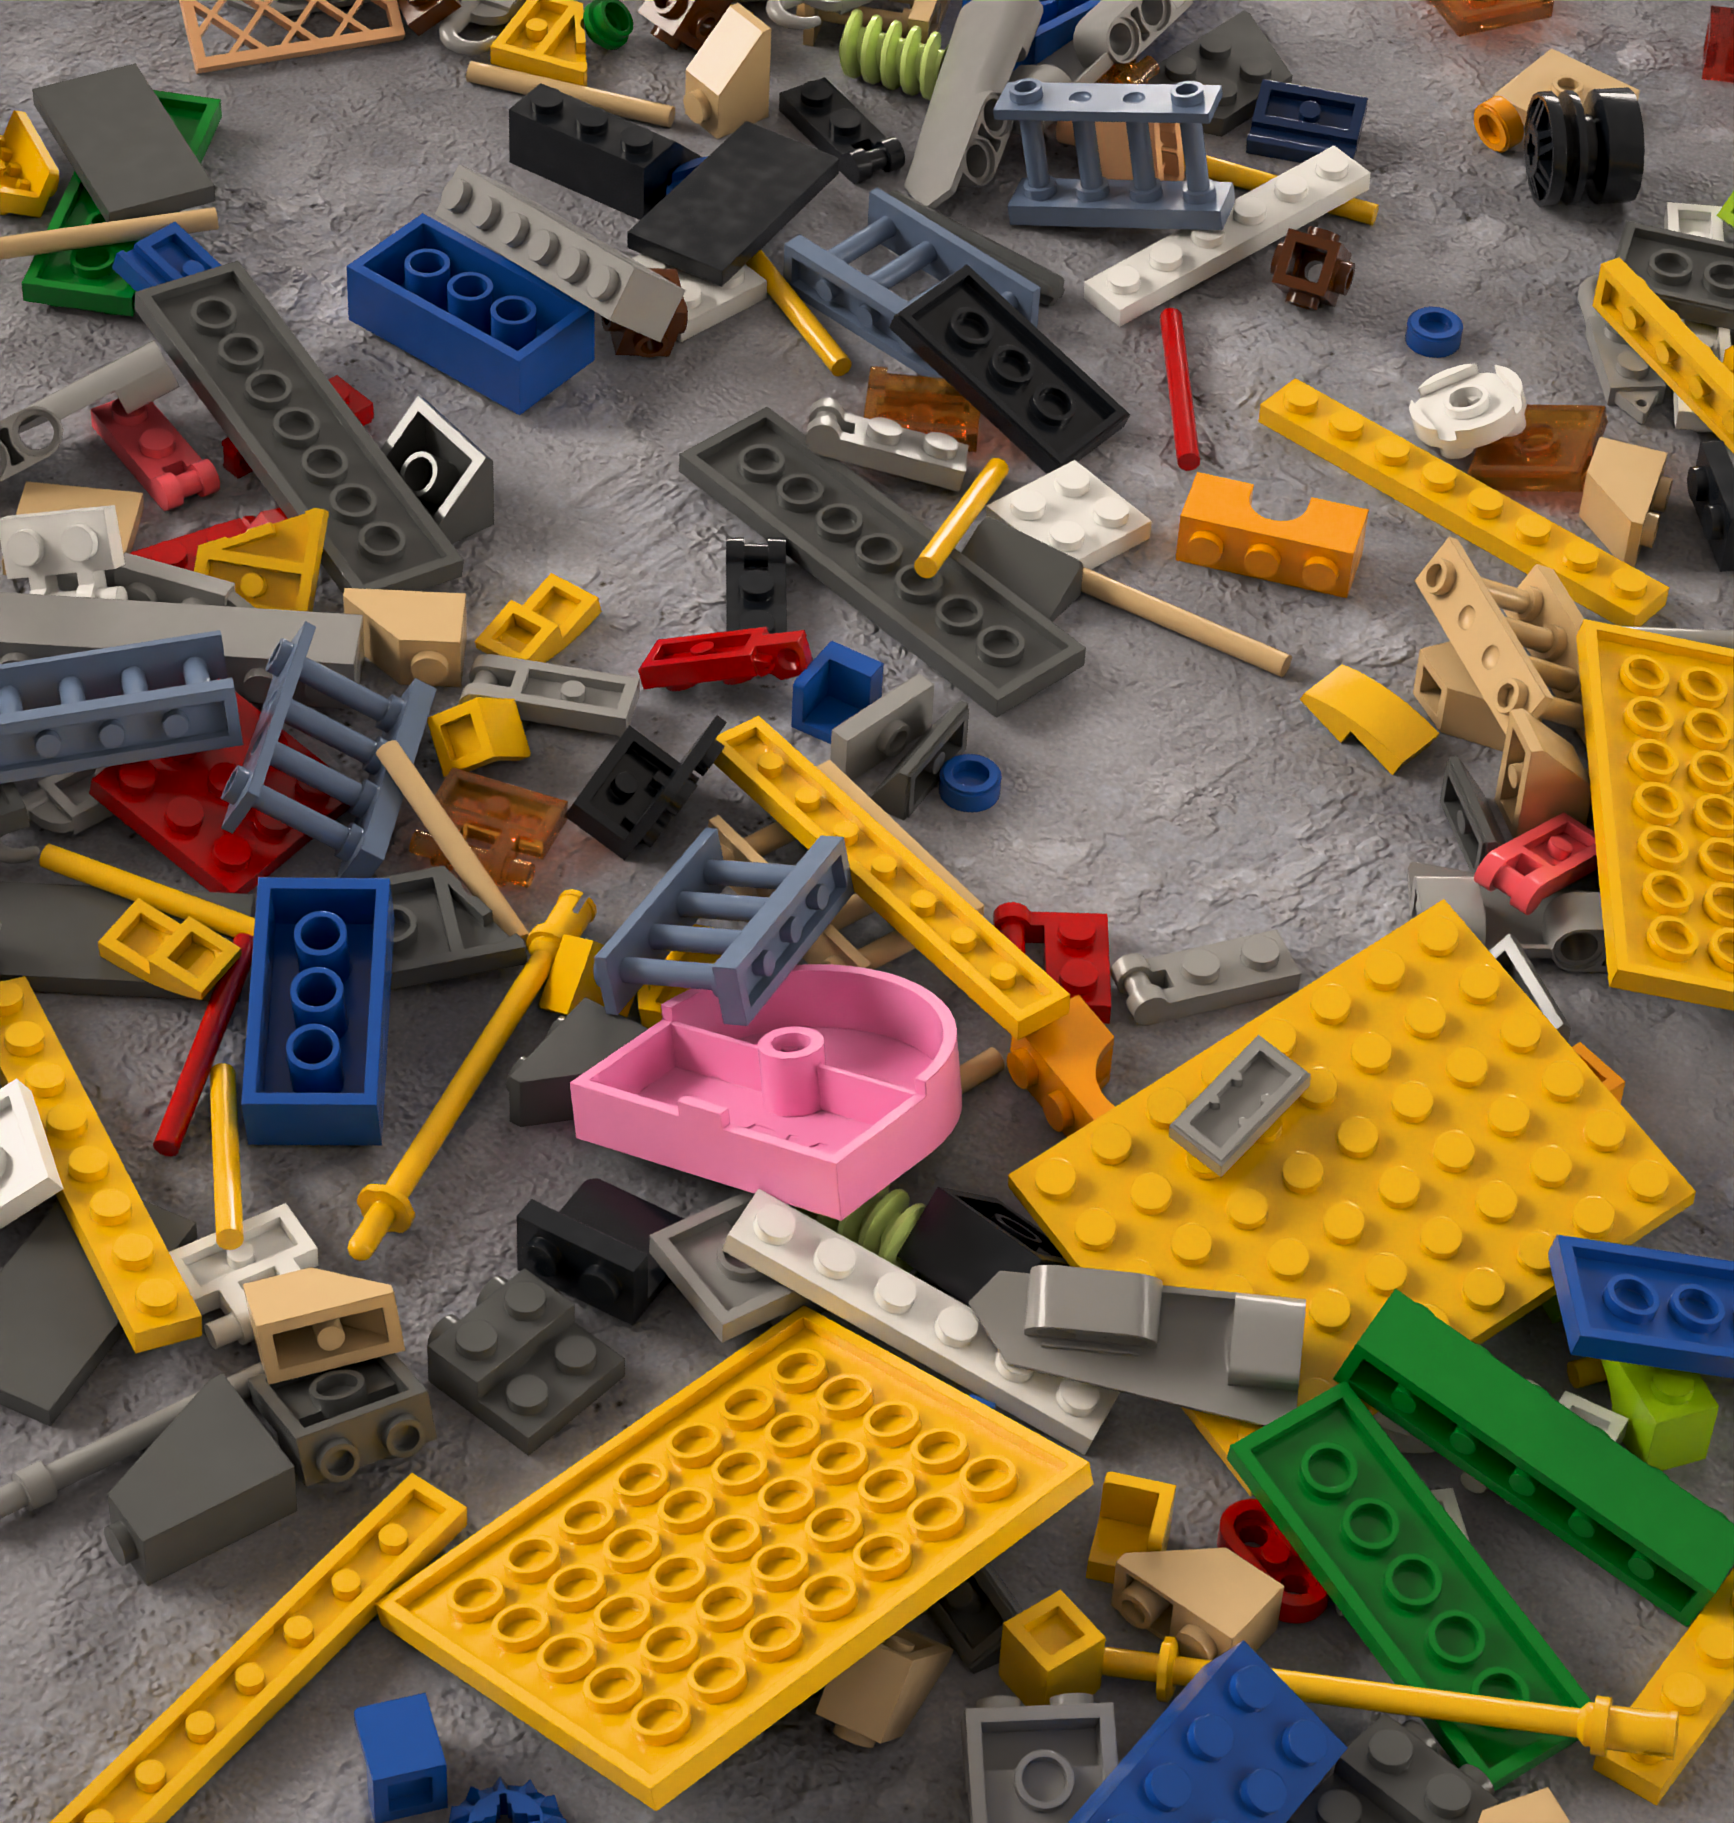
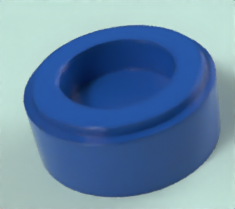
(1434, 332)
(970, 783)

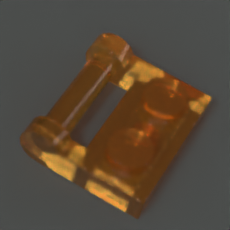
(922, 405)

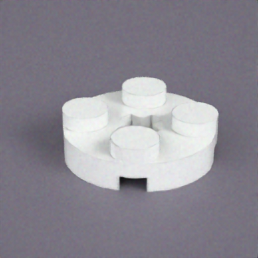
(1493, 410)

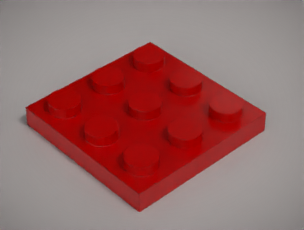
(181, 811)

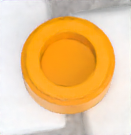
(1498, 124)

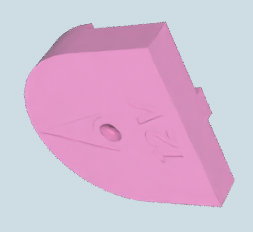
(811, 1101)

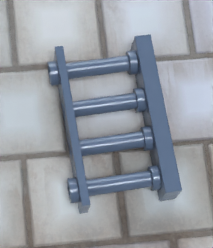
(1110, 202)
(865, 301)
(116, 706)
(373, 801)
(752, 958)

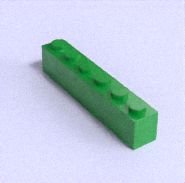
(1541, 1457)

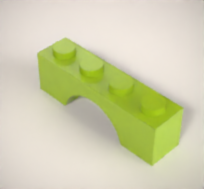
(1666, 1409)

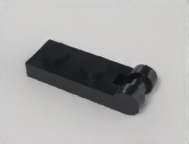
(840, 130)
(756, 596)

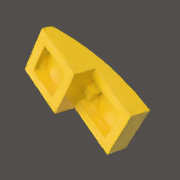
(541, 625)
(1382, 721)
(166, 953)

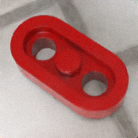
(1276, 1557)

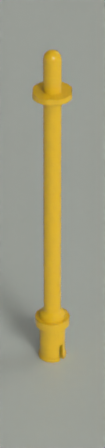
(387, 1205)
(1594, 1724)

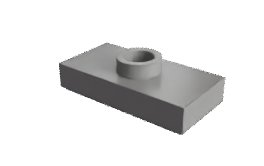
(883, 727)
(1239, 1105)

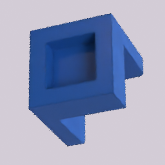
(834, 690)
(402, 1758)

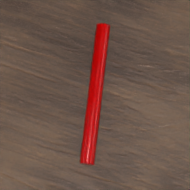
(1179, 389)
(203, 1051)

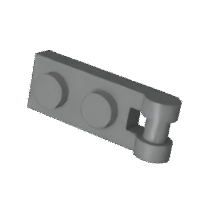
(885, 446)
(556, 693)
(1206, 977)

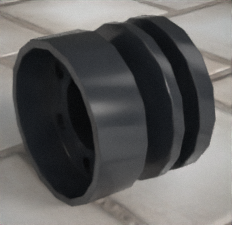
(1584, 146)

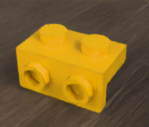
(26, 169)

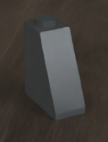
(199, 1486)

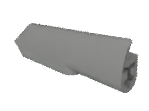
(1104, 37)
(959, 134)
(133, 377)
(1561, 928)
(1150, 1340)

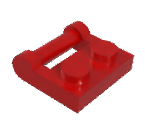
(1072, 949)

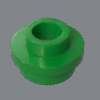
(608, 23)

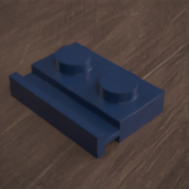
(1304, 121)

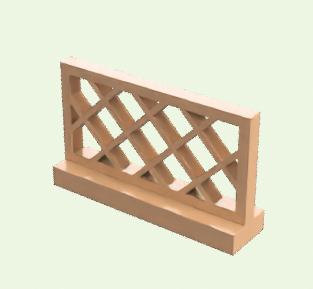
(286, 50)

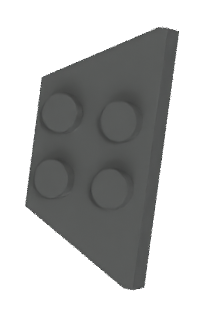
(1228, 56)
(444, 931)

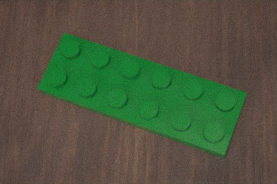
(86, 275)
(1404, 1574)

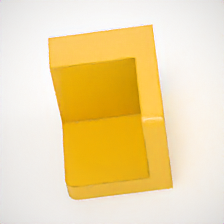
(478, 734)
(573, 977)
(1131, 1519)
(1051, 1651)

